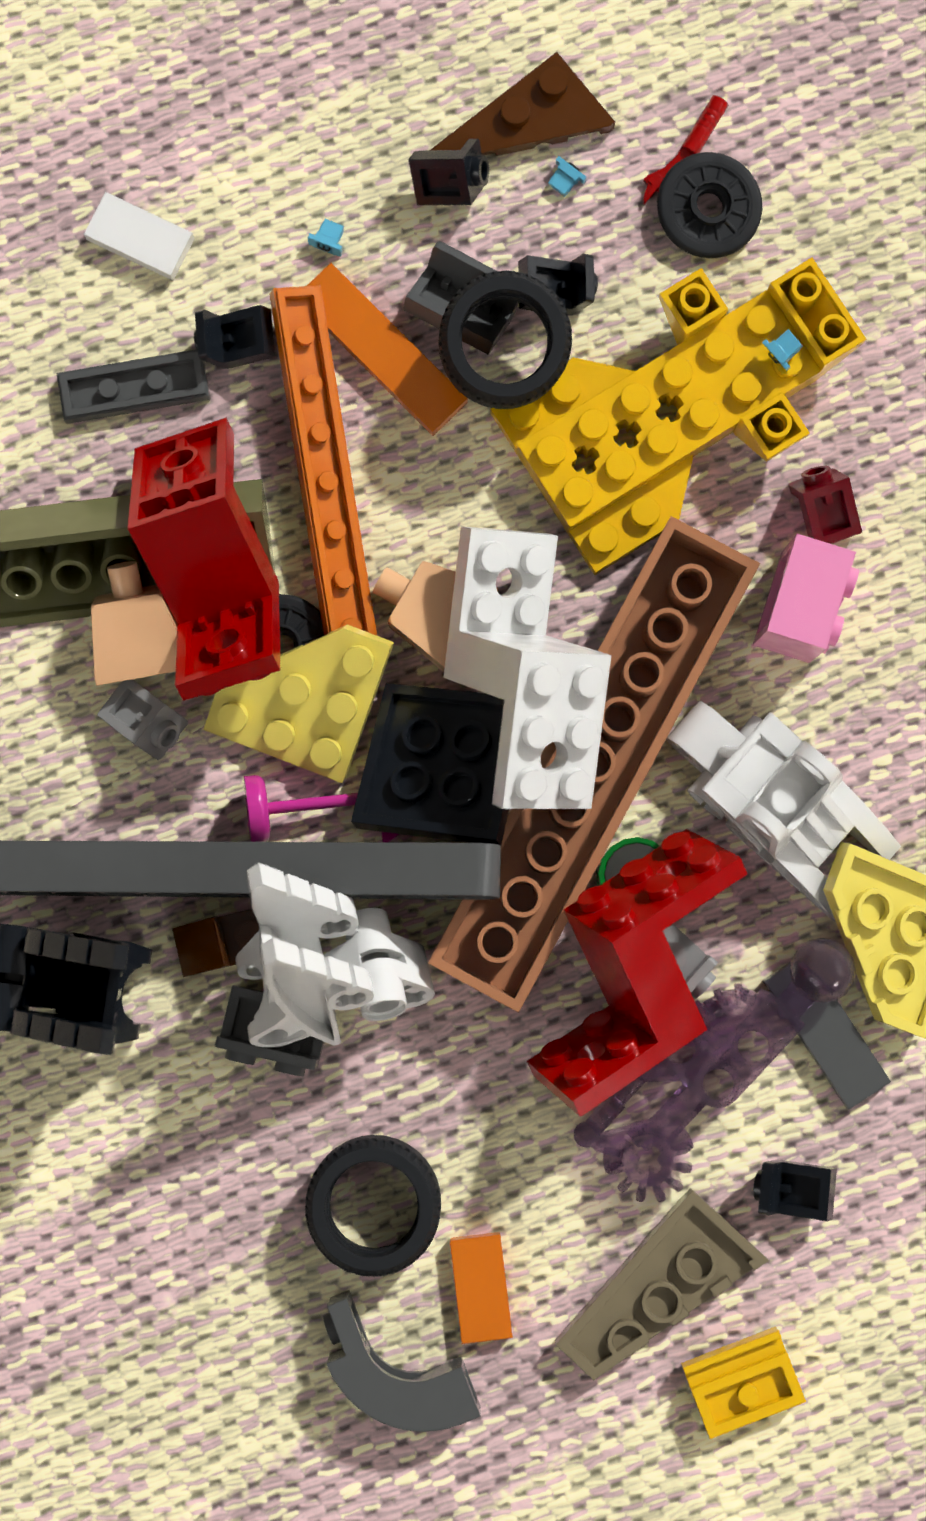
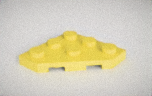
(312, 706)
(884, 929)

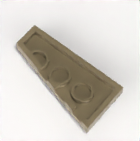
(665, 1278)

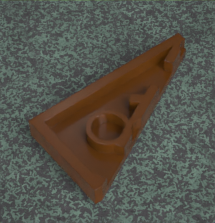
(536, 110)

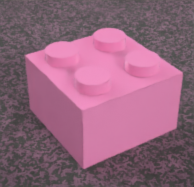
(805, 599)

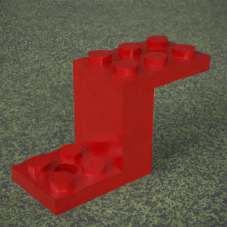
(205, 560)
(637, 972)

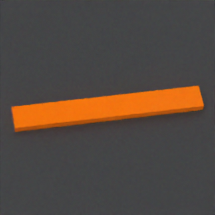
(322, 458)

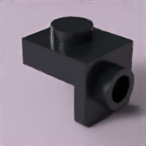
(571, 281)
(234, 337)
(795, 1189)

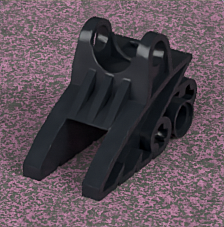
(75, 977)

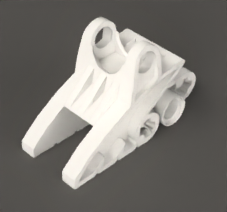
(776, 795)
(304, 985)

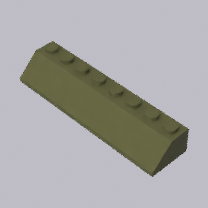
(60, 553)

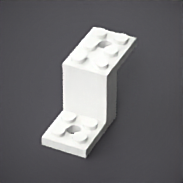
(546, 684)

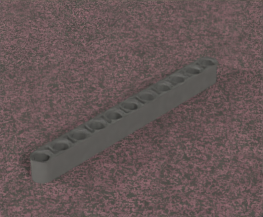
(221, 868)

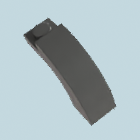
(394, 1396)

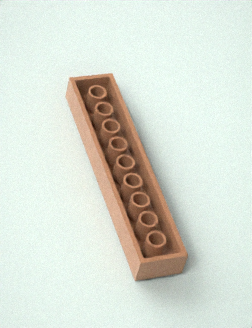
(551, 854)

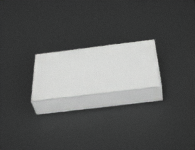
(139, 236)

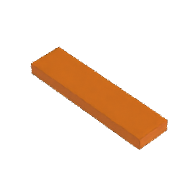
(387, 353)

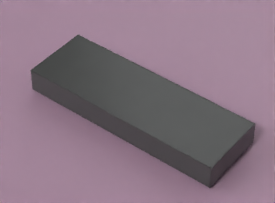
(133, 386)
(835, 1046)

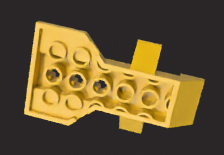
(715, 380)

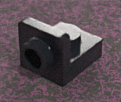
(449, 175)

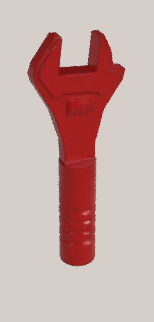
(692, 145)

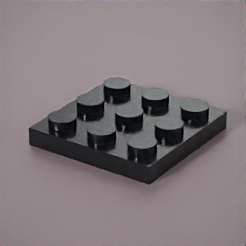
(433, 766)

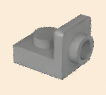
(143, 718)
(691, 960)

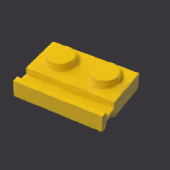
(743, 1382)

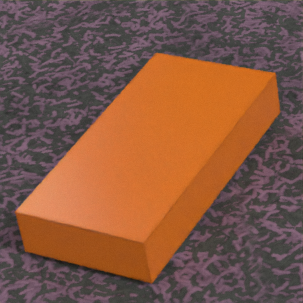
(481, 1287)

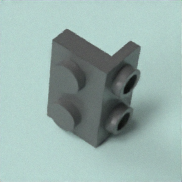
(440, 281)
(234, 1037)

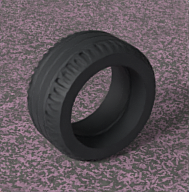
(542, 301)
(358, 1258)

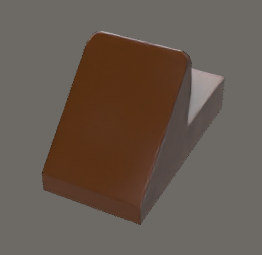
(213, 941)

